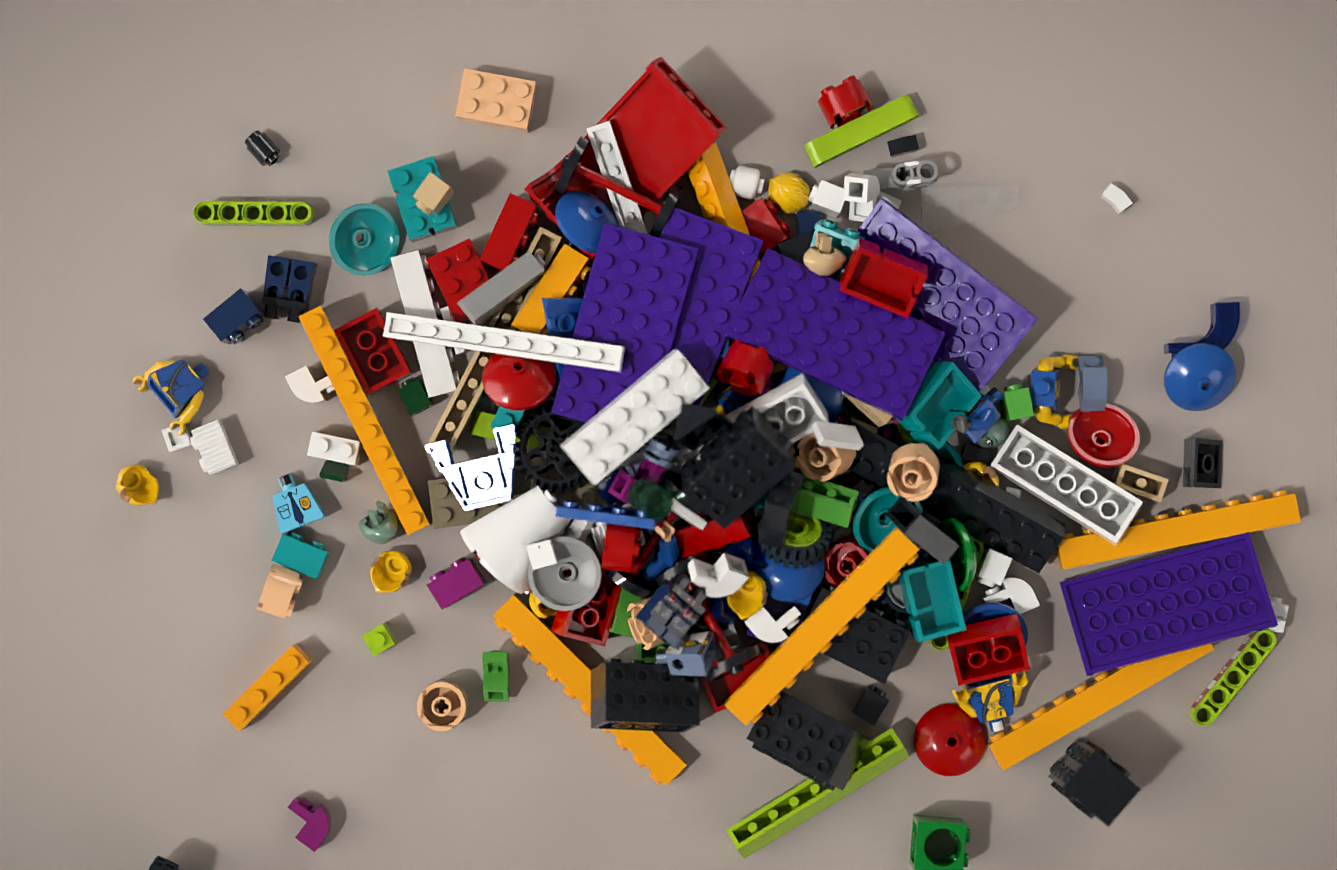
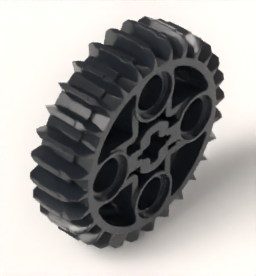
(525, 458)

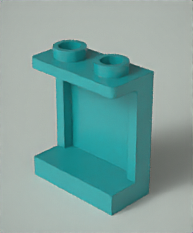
(842, 239)

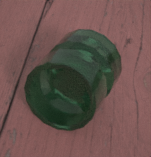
(650, 498)

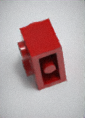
(765, 224)

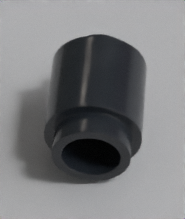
(262, 148)

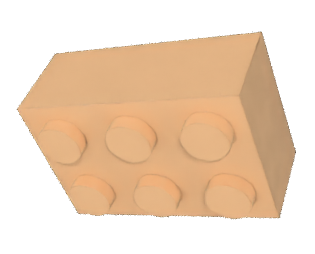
(496, 100)

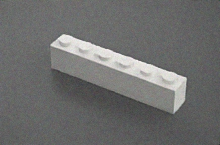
(418, 301)

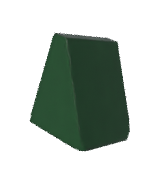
(334, 471)

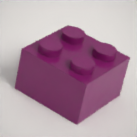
(456, 583)

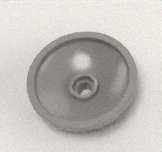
(565, 592)

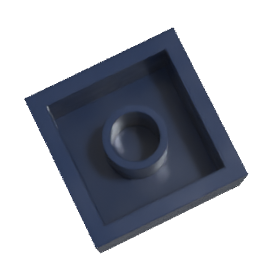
(235, 317)

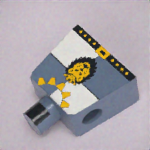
(692, 657)

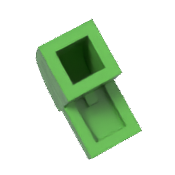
(495, 676)

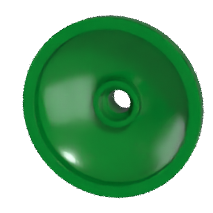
(965, 557)

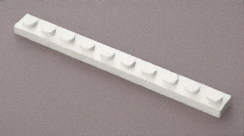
(504, 342)

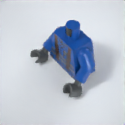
(980, 417)

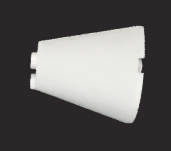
(506, 532)

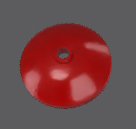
(518, 388)
(1111, 428)
(932, 735)

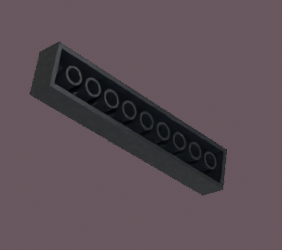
(980, 506)

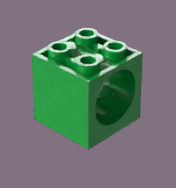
(924, 826)

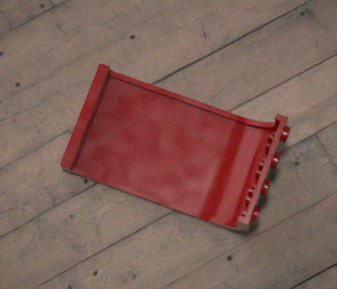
(660, 136)

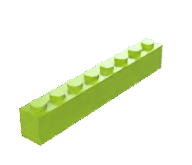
(812, 798)

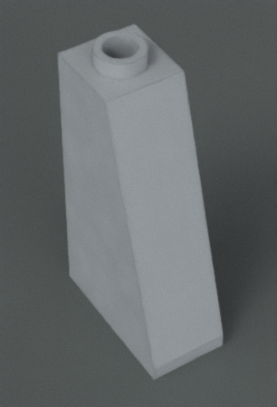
(502, 288)

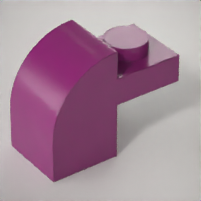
(623, 480)
(317, 822)

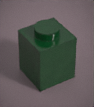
(414, 396)

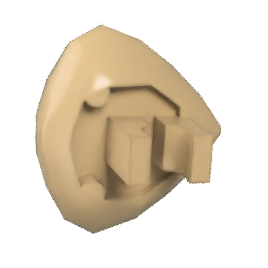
(824, 258)

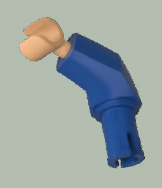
(666, 554)

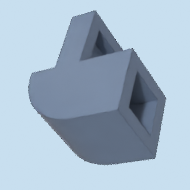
(1092, 384)

